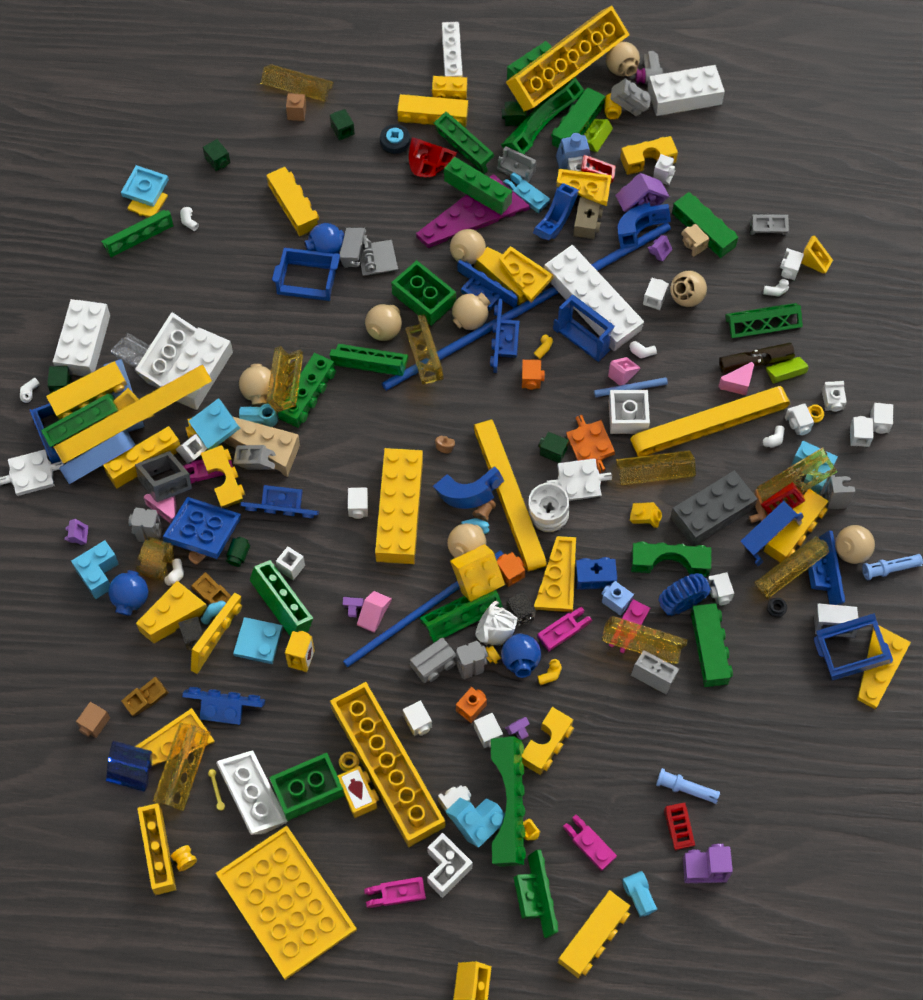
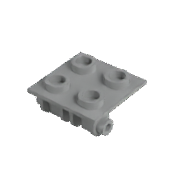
(377, 257)

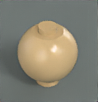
(623, 59)
(467, 246)
(688, 288)
(470, 311)
(383, 322)
(255, 384)
(465, 539)
(855, 544)

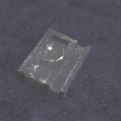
(130, 350)

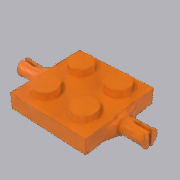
(590, 442)

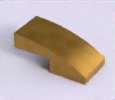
(210, 590)
(143, 698)

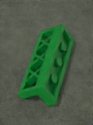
(463, 141)
(138, 233)
(762, 313)
(371, 362)
(79, 420)
(461, 616)

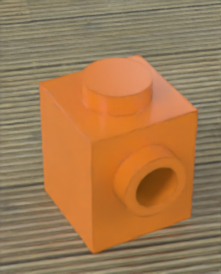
(532, 374)
(511, 568)
(471, 704)

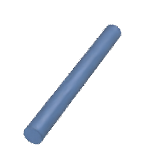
(634, 386)

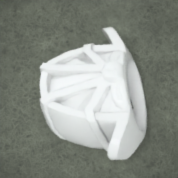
(495, 625)

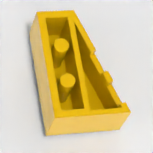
(173, 607)

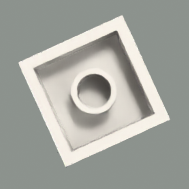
(628, 411)

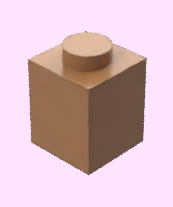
(296, 107)
(92, 720)

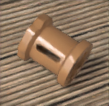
(484, 510)

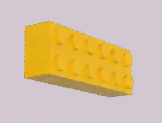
(399, 506)

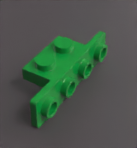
(535, 895)

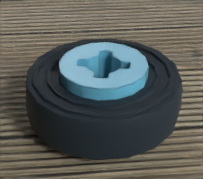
(395, 139)

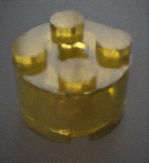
(154, 558)

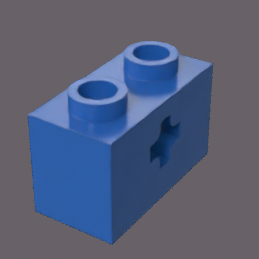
(586, 576)

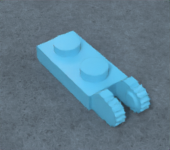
(528, 193)

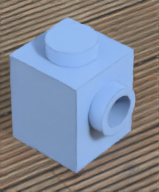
(617, 597)

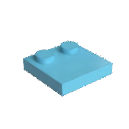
(144, 186)
(214, 424)
(258, 640)

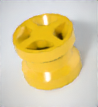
(183, 858)

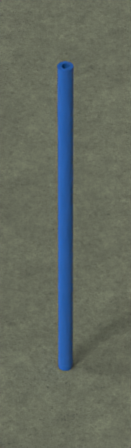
(405, 621)

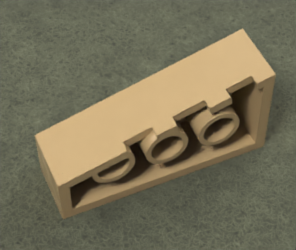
(281, 442)

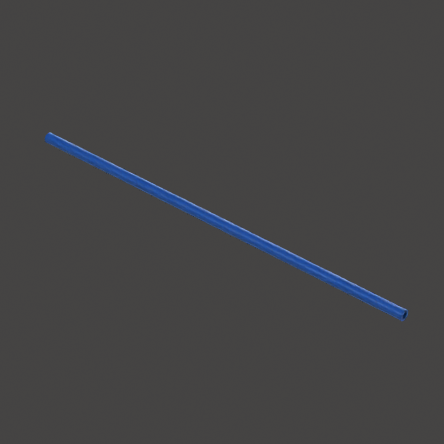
(522, 308)

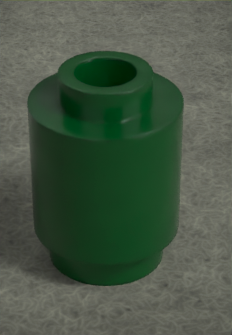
(237, 551)

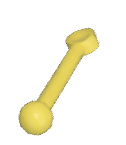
(220, 805)

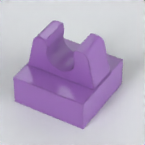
(660, 248)
(77, 532)
(353, 605)
(518, 728)

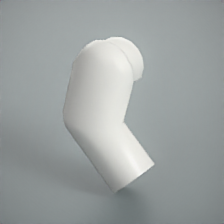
(186, 220)
(778, 290)
(640, 351)
(27, 389)
(776, 439)
(176, 574)

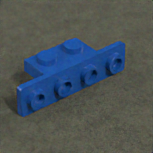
(480, 283)
(506, 337)
(281, 499)
(826, 573)
(222, 707)

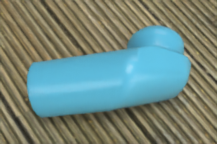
(475, 521)
(212, 611)

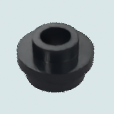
(777, 602)

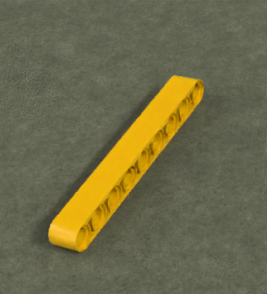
(132, 414)
(710, 421)
(510, 497)

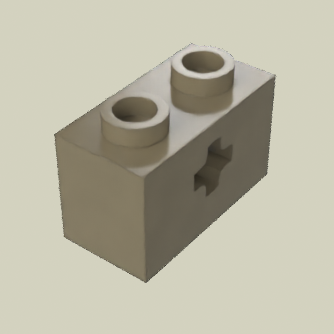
(587, 219)

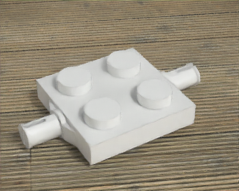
(31, 472)
(580, 479)

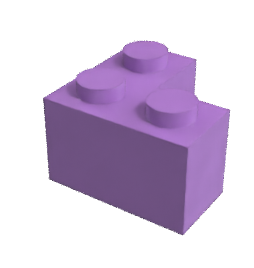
(641, 191)
(708, 867)

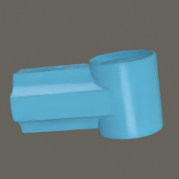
(258, 414)
(637, 887)

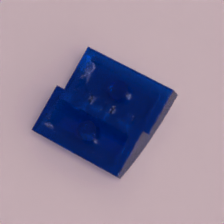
(129, 766)

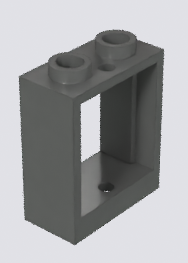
(161, 489)

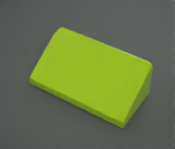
(598, 133)
(787, 370)

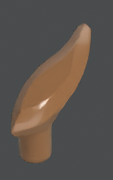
(760, 510)

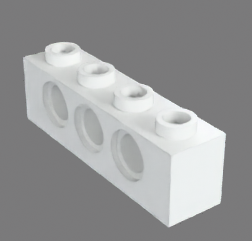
(451, 49)

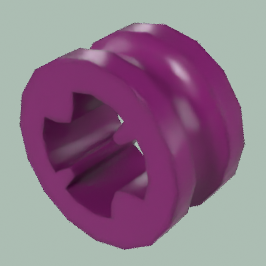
(640, 76)

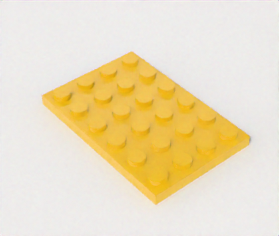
(286, 902)

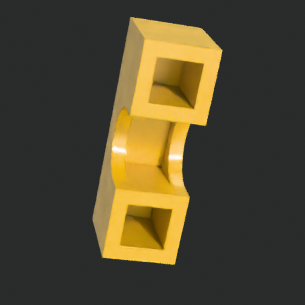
(634, 155)
(218, 460)
(538, 756)

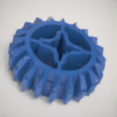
(684, 594)

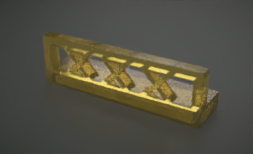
(296, 82)
(429, 347)
(280, 381)
(656, 467)
(796, 472)
(792, 567)
(640, 638)
(178, 763)

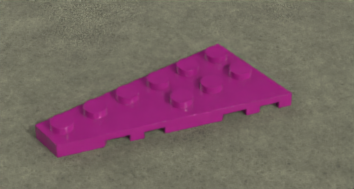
(466, 214)

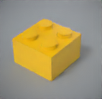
(477, 572)

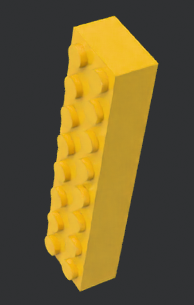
(567, 58)
(387, 764)

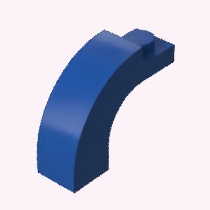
(558, 213)
(638, 219)
(471, 494)

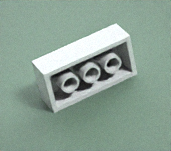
(685, 90)
(82, 337)
(201, 349)

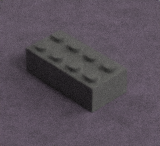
(713, 508)

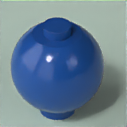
(325, 239)
(128, 592)
(521, 654)

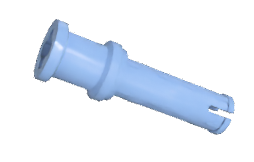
(883, 567)
(677, 784)

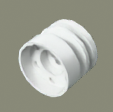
(549, 497)

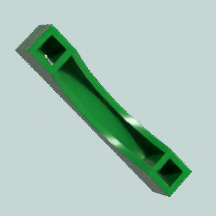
(525, 134)
(508, 844)

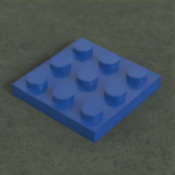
(201, 527)

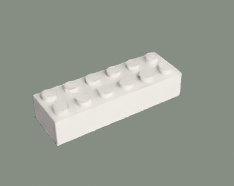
(578, 277)

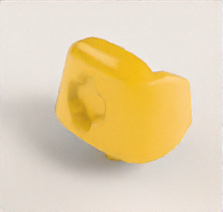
(531, 830)

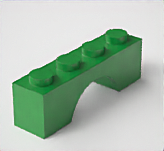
(694, 559)

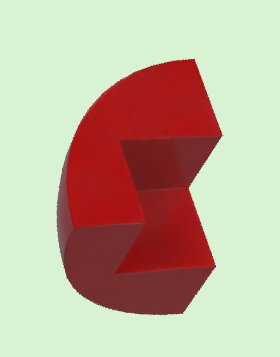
(427, 158)

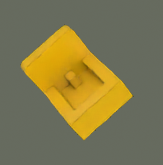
(646, 514)

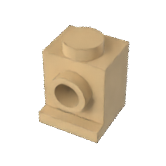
(695, 239)

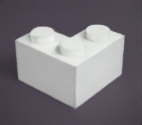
(452, 865)

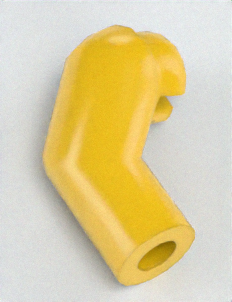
(545, 346)
(552, 673)

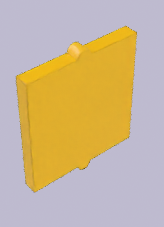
(146, 210)

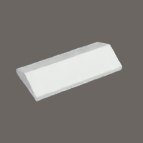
(165, 350)
(252, 793)

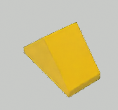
(816, 256)

